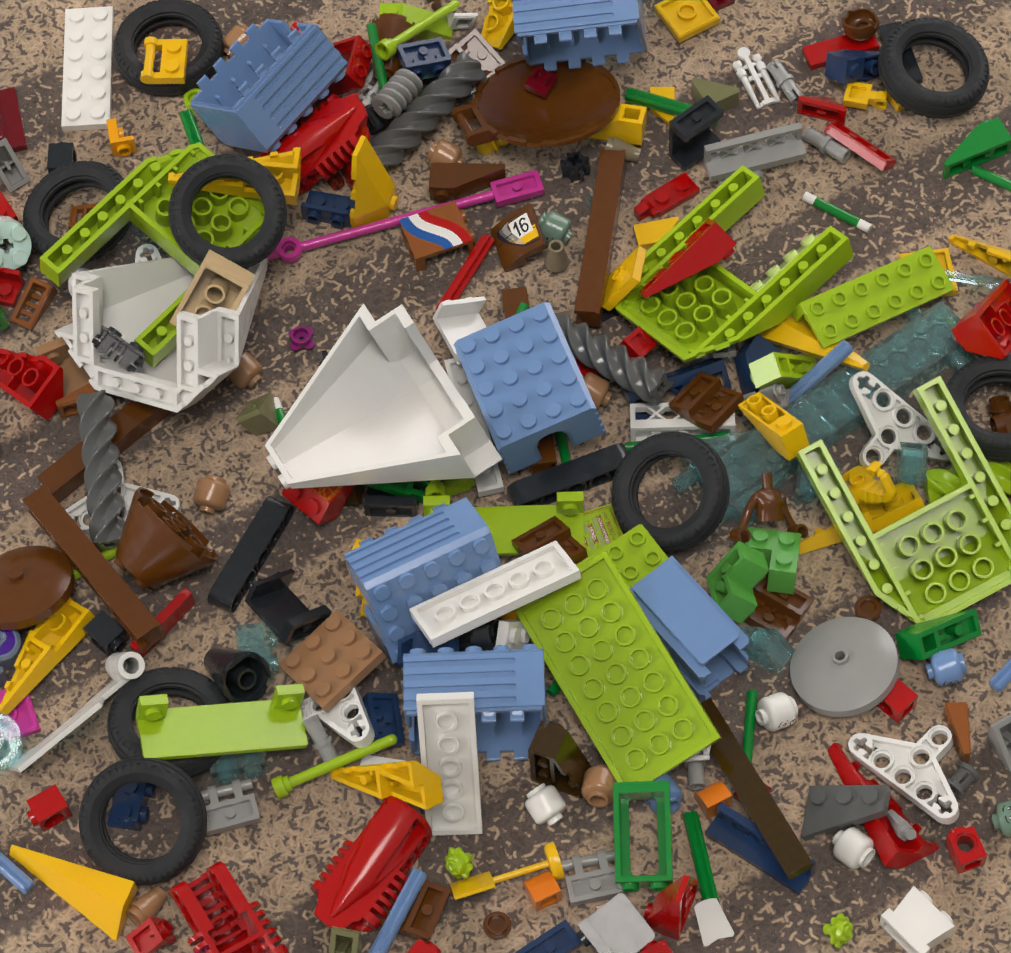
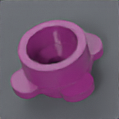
(301, 332)

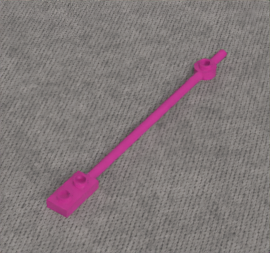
(502, 191)

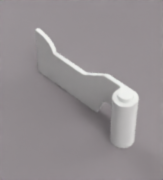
(121, 668)

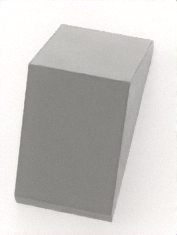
(11, 171)
(1000, 740)

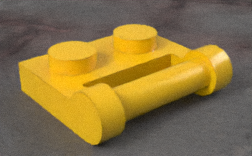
(172, 61)

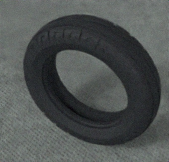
(160, 14)
(924, 100)
(238, 168)
(55, 187)
(968, 379)
(715, 489)
(163, 680)
(182, 790)

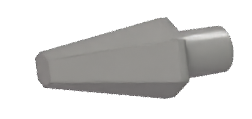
(901, 826)

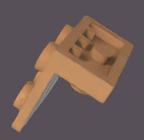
(73, 376)

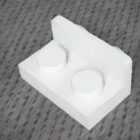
(512, 634)

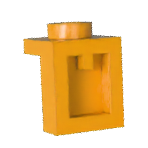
(120, 144)

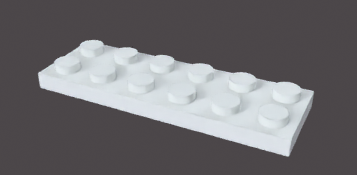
(87, 68)
(495, 593)
(451, 751)

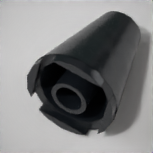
(238, 673)

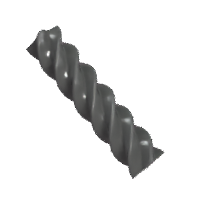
(424, 111)
(614, 361)
(100, 474)

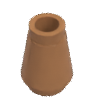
(146, 905)

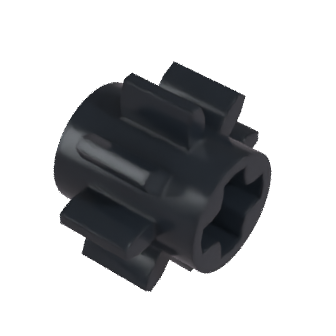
(374, 121)
(575, 166)

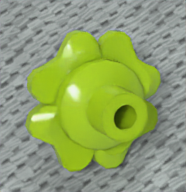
(458, 862)
(839, 930)

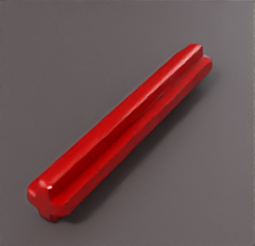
(468, 269)

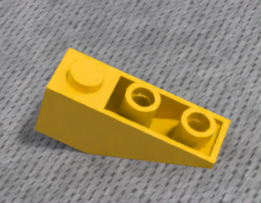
(627, 125)
(776, 425)

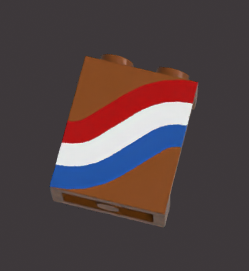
(435, 233)

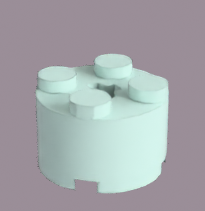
(19, 246)

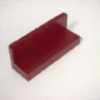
(11, 121)

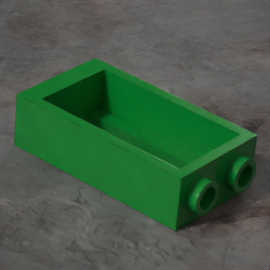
(622, 795)

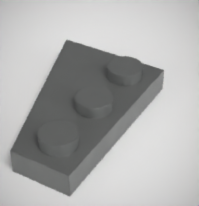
(841, 805)

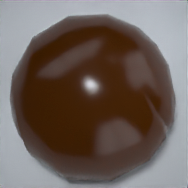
(860, 24)

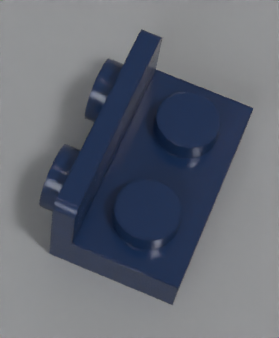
(424, 57)
(327, 208)
(384, 716)
(130, 806)

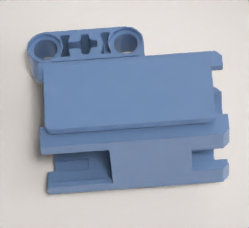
(692, 627)

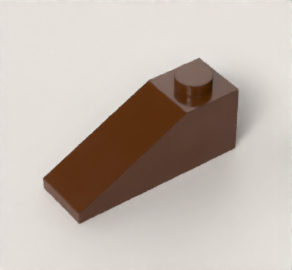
(460, 180)

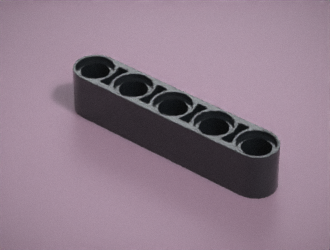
(570, 476)
(250, 554)

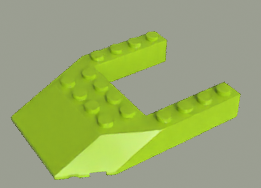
(145, 202)
(713, 304)
(945, 550)

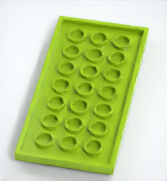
(618, 674)

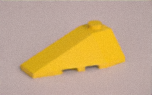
(499, 23)
(372, 188)

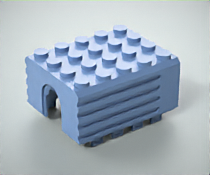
(579, 30)
(268, 84)
(528, 385)
(417, 565)
(506, 690)

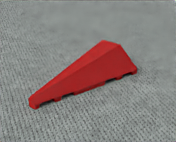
(890, 848)

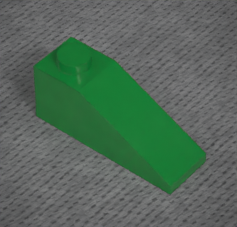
(982, 145)
(938, 634)

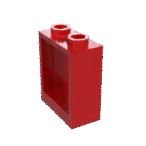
(358, 55)

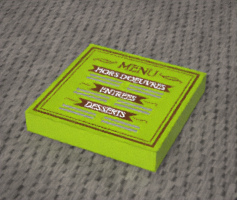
(600, 528)

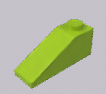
(415, 15)
(780, 369)

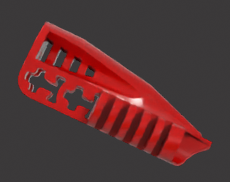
(327, 138)
(371, 867)
(223, 916)

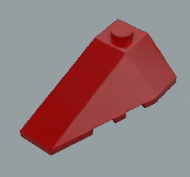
(703, 250)
(988, 325)
(32, 381)
(672, 907)

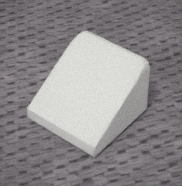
(461, 20)

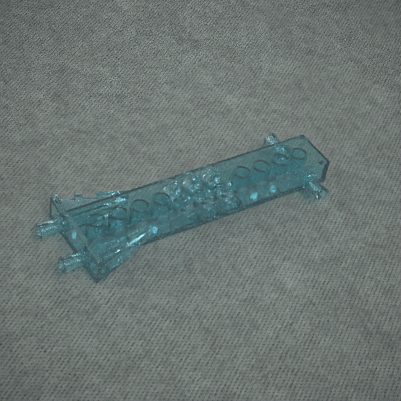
(829, 409)

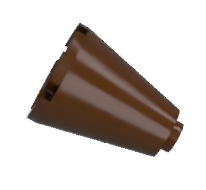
(389, 26)

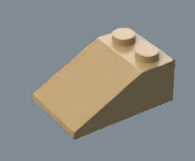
(215, 285)

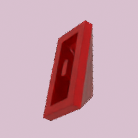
(822, 108)

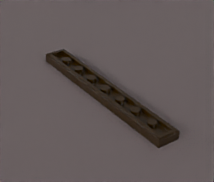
(757, 798)

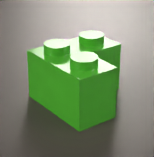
(781, 555)
(734, 578)

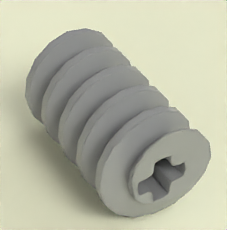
(397, 93)

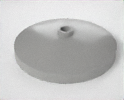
(844, 666)

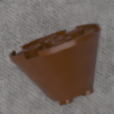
(160, 544)

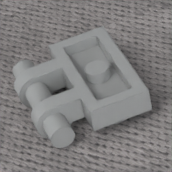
(233, 812)
(591, 885)

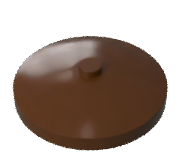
(33, 585)

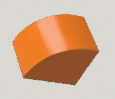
(711, 797)
(542, 890)

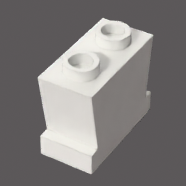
(917, 923)

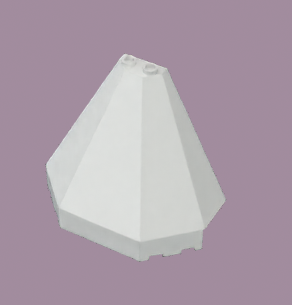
(129, 301)
(379, 414)

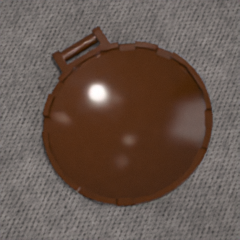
(574, 109)

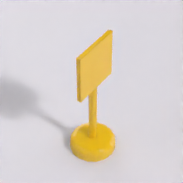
(485, 881)

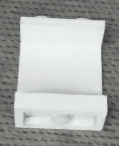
(459, 319)

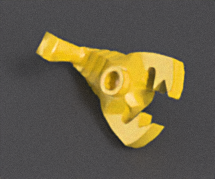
(867, 489)

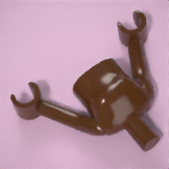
(770, 506)

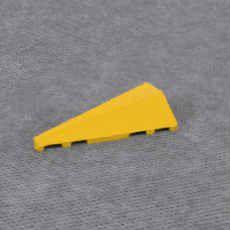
(283, 166)
(991, 255)
(802, 338)
(875, 514)
(44, 650)
(403, 780)
(91, 892)

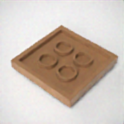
(332, 660)

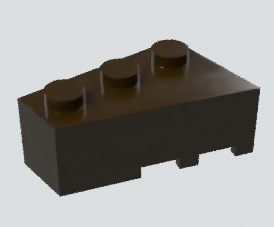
(557, 759)

